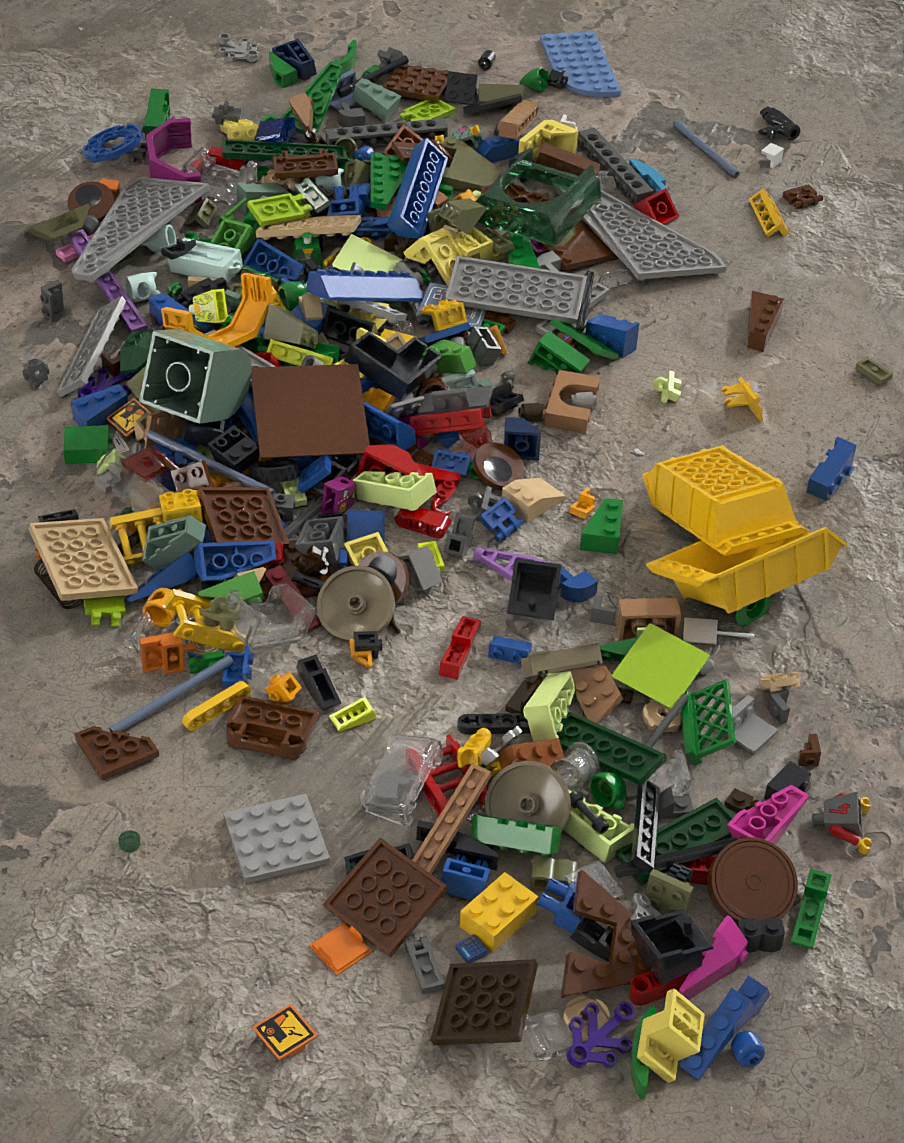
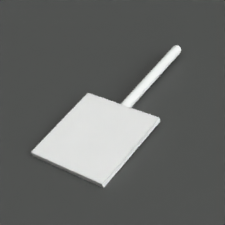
(705, 631)

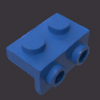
(239, 669)

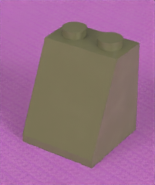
(288, 328)

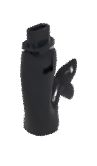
(779, 124)

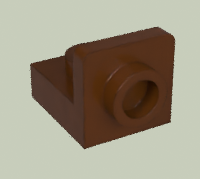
(811, 754)

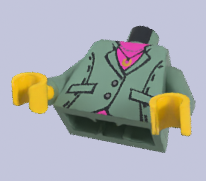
(468, 134)

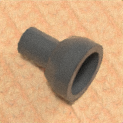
(508, 377)

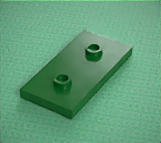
(594, 345)

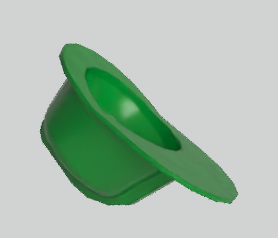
(752, 611)

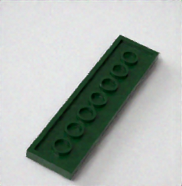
(266, 150)

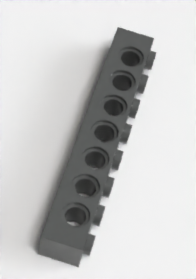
(382, 134)
(625, 177)

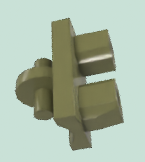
(219, 614)

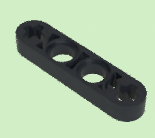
(496, 720)

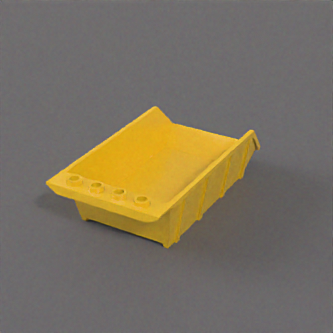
(722, 500)
(751, 575)

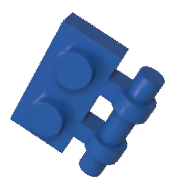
(496, 515)

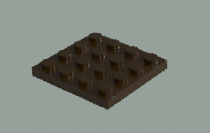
(484, 1002)

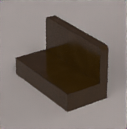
(522, 696)

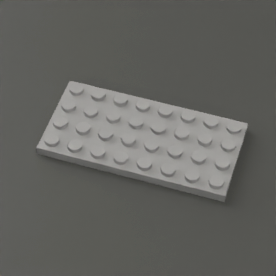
(516, 289)

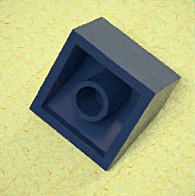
(522, 438)

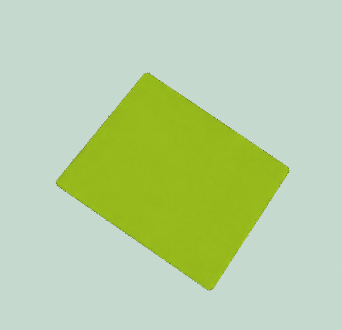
(660, 665)

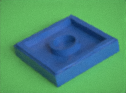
(314, 473)

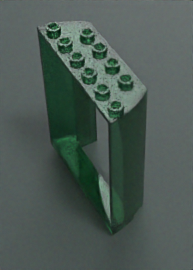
(544, 220)

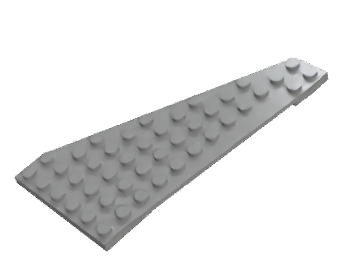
(133, 218)
(646, 244)

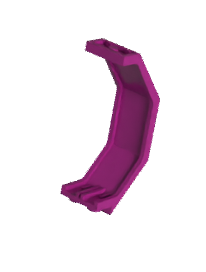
(169, 136)

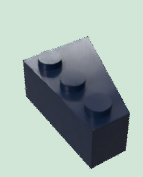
(297, 56)

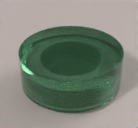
(129, 841)

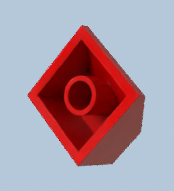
(659, 207)

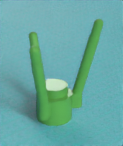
(228, 215)

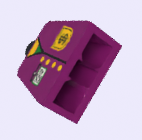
(338, 495)

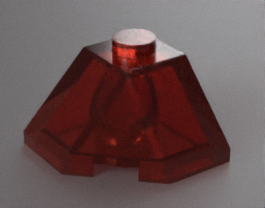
(476, 436)

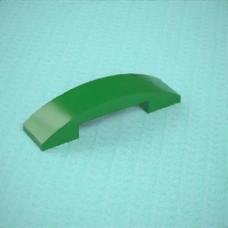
(350, 59)
(811, 909)
(639, 1072)

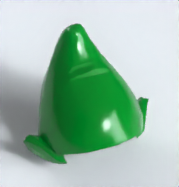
(536, 79)

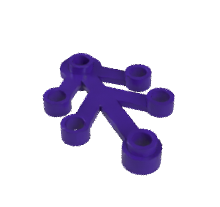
(103, 374)
(597, 1037)

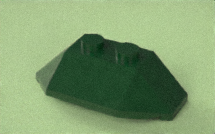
(135, 352)

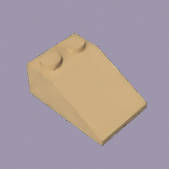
(531, 497)

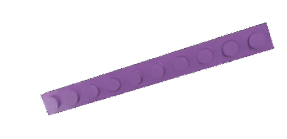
(112, 288)

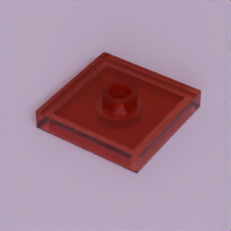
(146, 463)

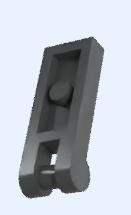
(424, 965)

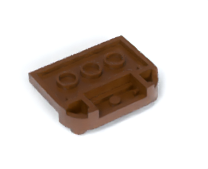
(305, 165)
(270, 727)

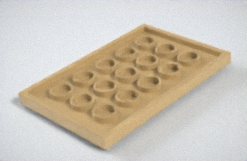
(315, 225)
(82, 559)

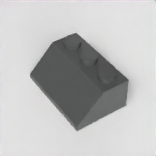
(321, 533)

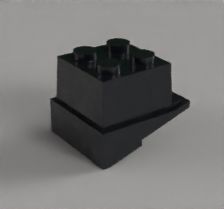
(534, 589)
(670, 944)

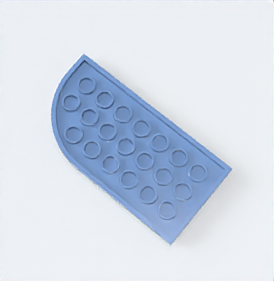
(583, 61)

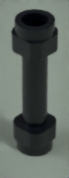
(599, 823)

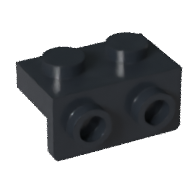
(504, 398)

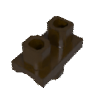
(315, 563)

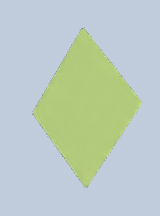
(365, 255)

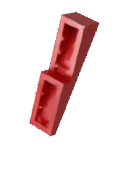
(459, 648)

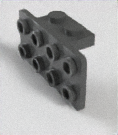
(456, 400)

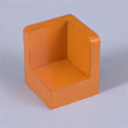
(114, 185)

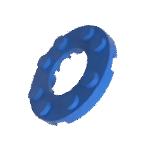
(132, 138)

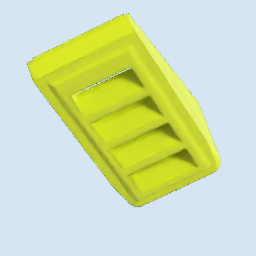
(356, 707)

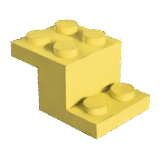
(476, 245)
(670, 1035)

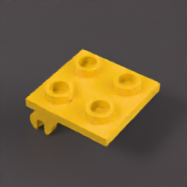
(747, 397)

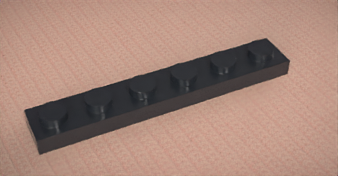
(645, 826)

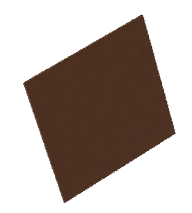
(309, 410)

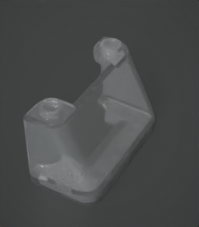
(401, 777)

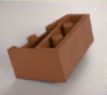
(539, 751)

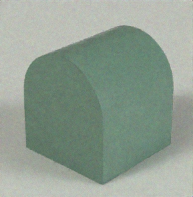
(195, 376)

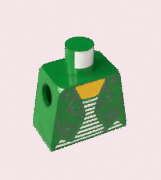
(308, 247)

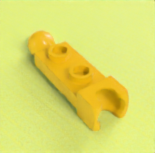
(474, 747)

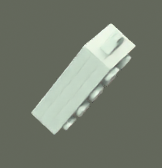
(208, 261)

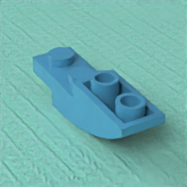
(649, 175)

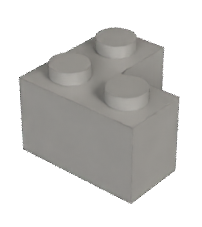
(421, 568)

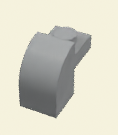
(549, 261)

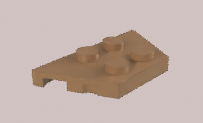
(164, 424)
(596, 692)

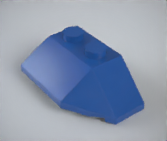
(498, 148)

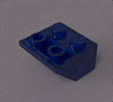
(276, 130)

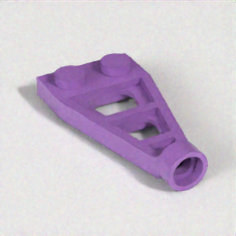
(489, 556)

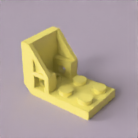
(551, 133)
(439, 248)

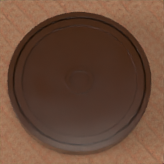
(752, 880)

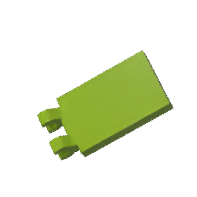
(427, 110)
(279, 209)
(105, 606)

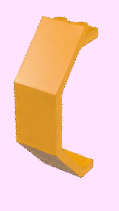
(246, 321)

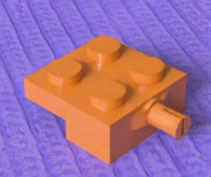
(164, 653)

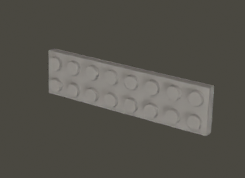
(91, 347)

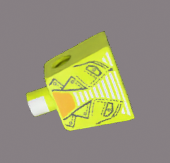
(210, 306)

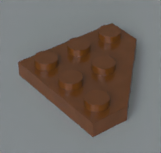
(114, 751)

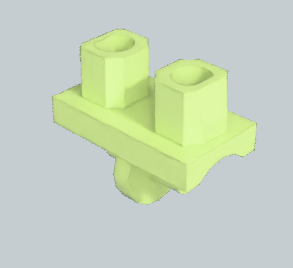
(669, 387)

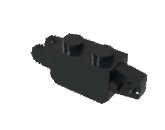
(203, 286)

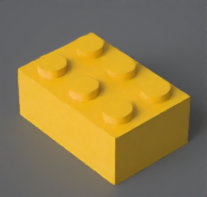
(498, 911)

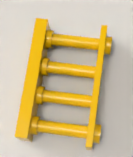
(138, 519)
(189, 604)

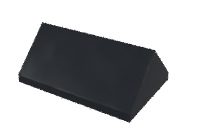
(343, 326)

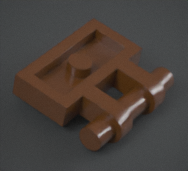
(802, 196)

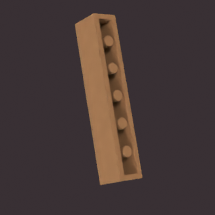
(518, 119)

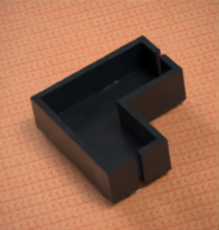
(390, 368)

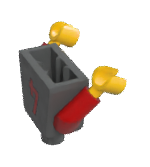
(844, 819)

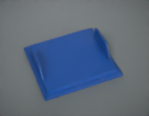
(364, 522)

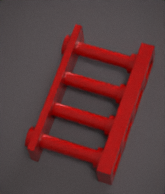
(450, 421)
(433, 790)

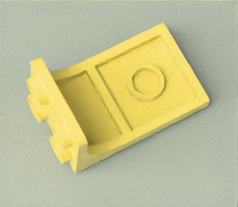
(242, 130)

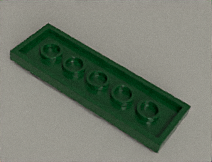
(613, 750)
(694, 828)

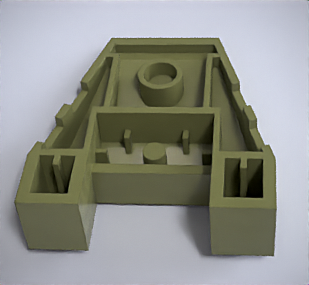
(467, 168)

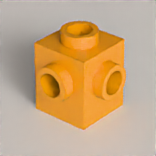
(282, 688)

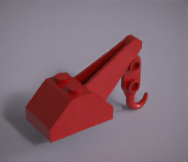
(394, 459)

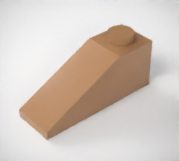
(302, 108)

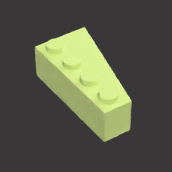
(395, 489)
(549, 705)
(601, 845)

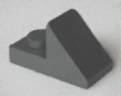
(673, 806)

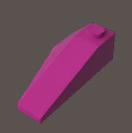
(769, 818)
(727, 953)

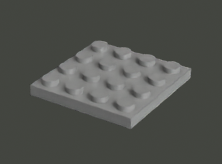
(276, 838)

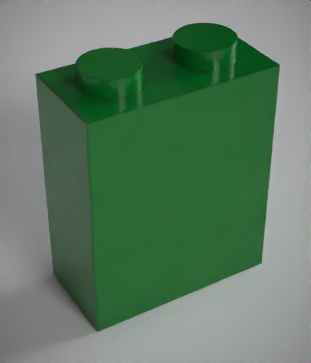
(86, 443)

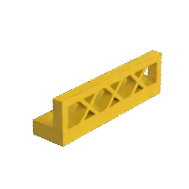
(770, 209)

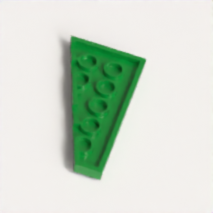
(321, 92)
(385, 179)

